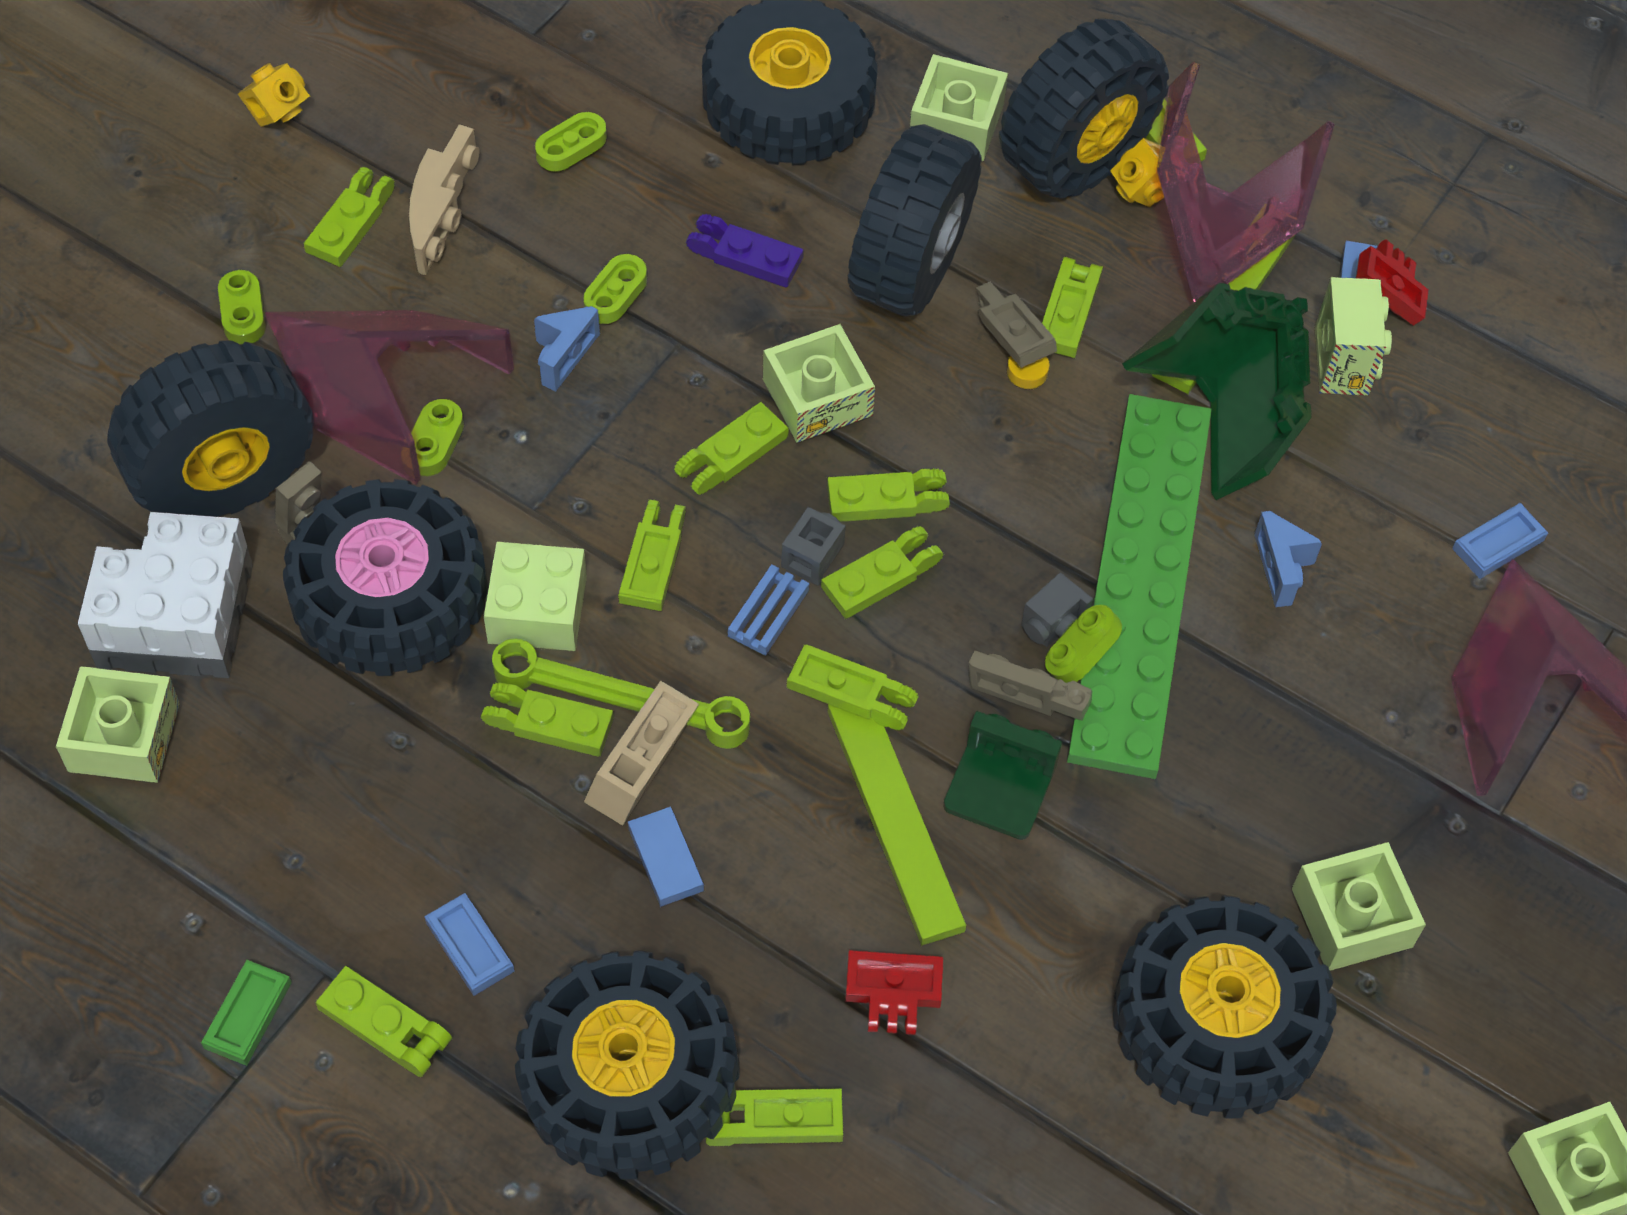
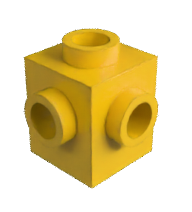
(274, 94)
(1138, 174)

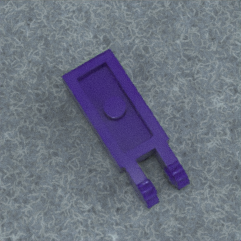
(745, 250)

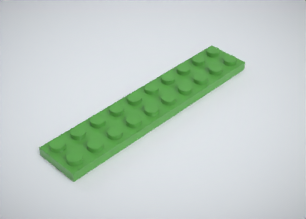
(1143, 584)

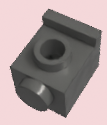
(812, 545)
(1054, 610)

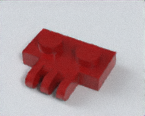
(1398, 281)
(894, 986)

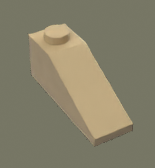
(640, 753)

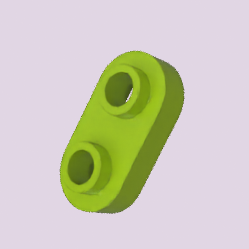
(565, 142)
(613, 292)
(242, 304)
(437, 434)
(1083, 644)

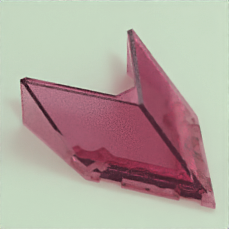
(1226, 231)
(345, 387)
(1507, 660)

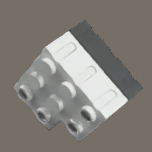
(172, 601)

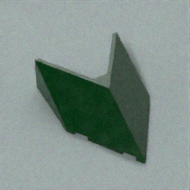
(1253, 368)

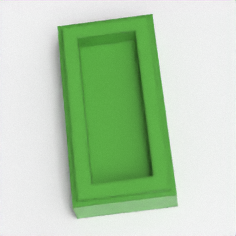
(246, 1012)

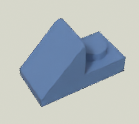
(566, 340)
(1283, 552)

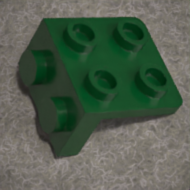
(1002, 775)

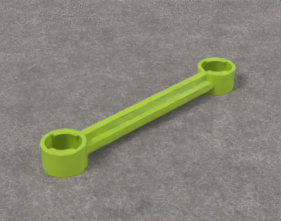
(613, 690)

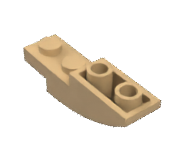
(435, 194)

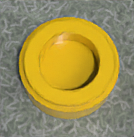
(1029, 376)

